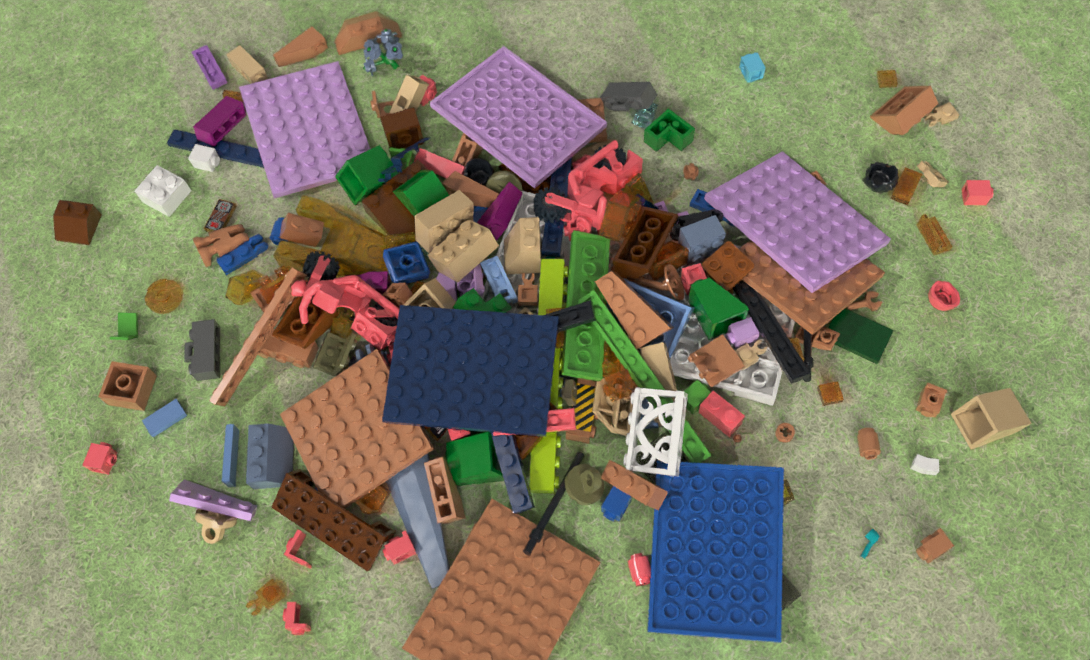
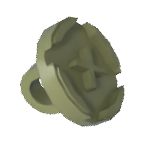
(500, 179)
(584, 484)

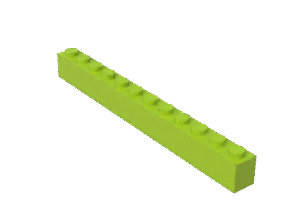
(544, 454)

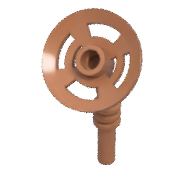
(671, 283)

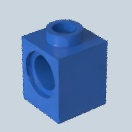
(615, 504)

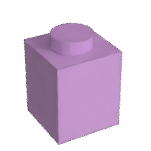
(742, 333)

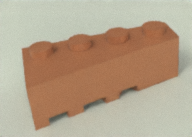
(636, 316)

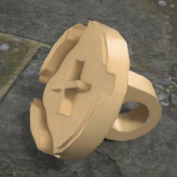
(216, 521)

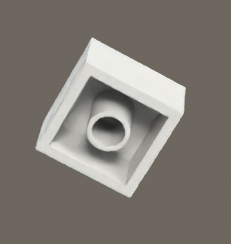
(162, 190)

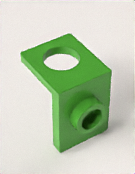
(408, 157)
(126, 326)

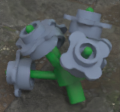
(373, 50)

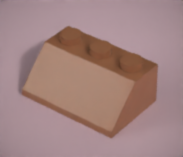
(905, 109)

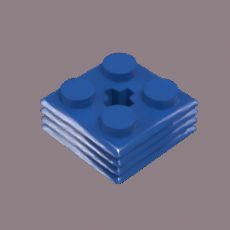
(413, 256)

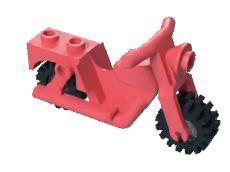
(601, 172)
(373, 323)

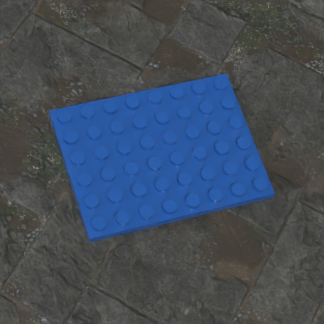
(718, 553)

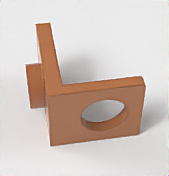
(379, 107)

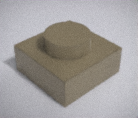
(569, 392)

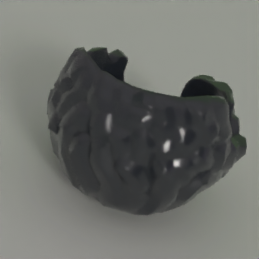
(478, 170)
(881, 177)

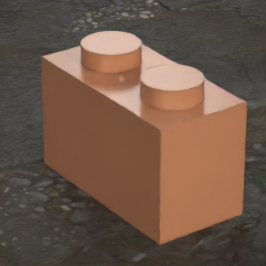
(301, 230)

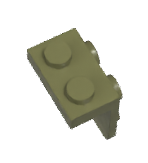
(334, 353)

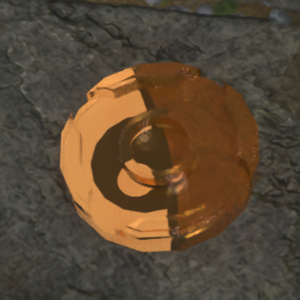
(163, 296)

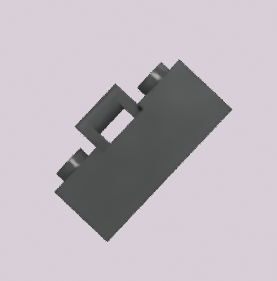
(627, 95)
(206, 345)

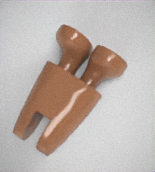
(223, 241)

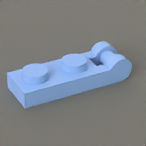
(498, 279)

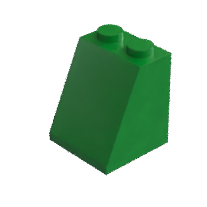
(361, 173)
(421, 191)
(715, 307)
(473, 460)

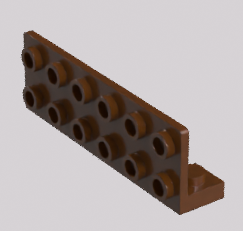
(330, 521)

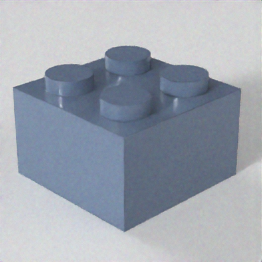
(702, 239)

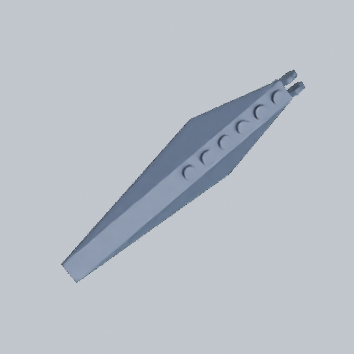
(415, 505)

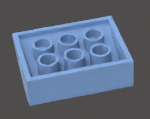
(671, 310)

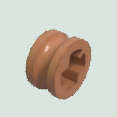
(779, 435)

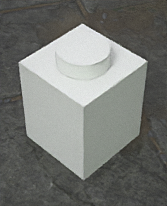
(204, 158)

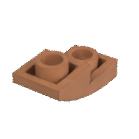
(822, 339)

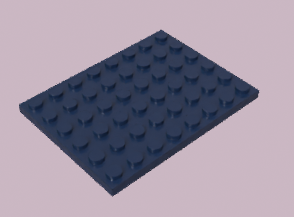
(471, 370)

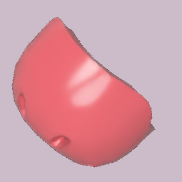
(941, 300)

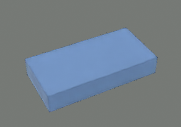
(164, 418)

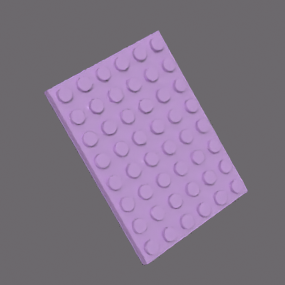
(518, 116)
(304, 127)
(797, 221)

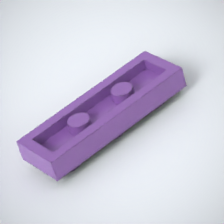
(209, 67)

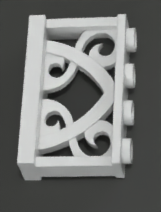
(676, 410)

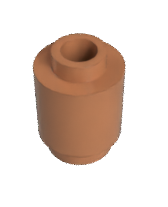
(868, 443)

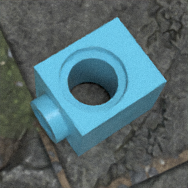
(752, 67)

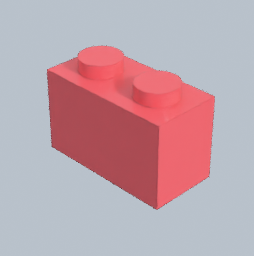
(721, 414)

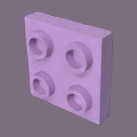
(474, 280)

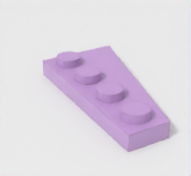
(211, 500)

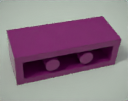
(219, 120)

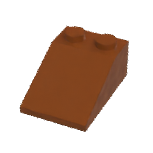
(299, 334)

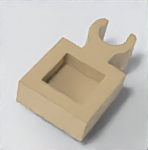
(943, 113)
(933, 176)
(749, 354)

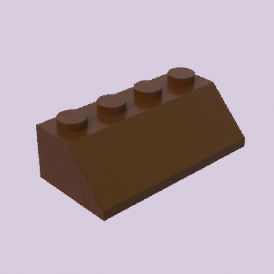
(643, 242)

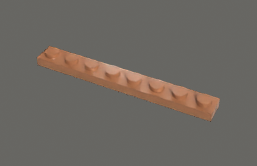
(256, 340)

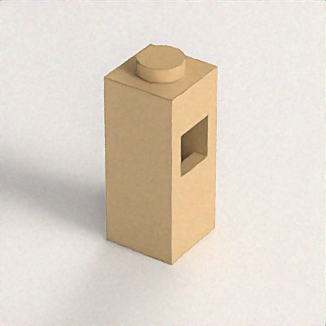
(246, 65)
(409, 94)

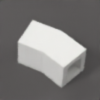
(925, 465)

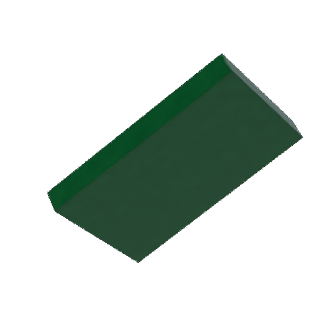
(860, 335)

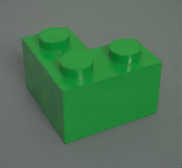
(671, 129)
(472, 301)

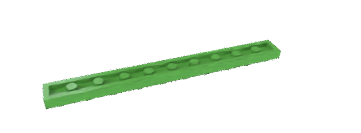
(641, 372)

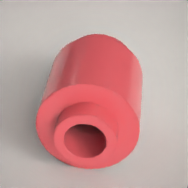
(640, 569)

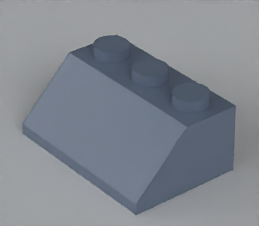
(268, 455)

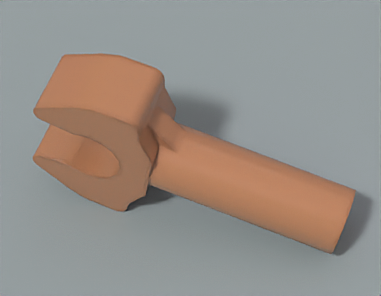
(866, 302)

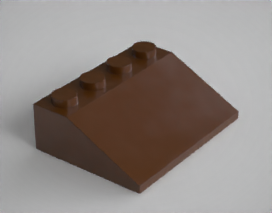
(387, 209)

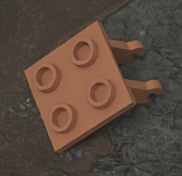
(716, 361)

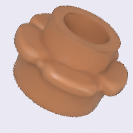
(690, 171)

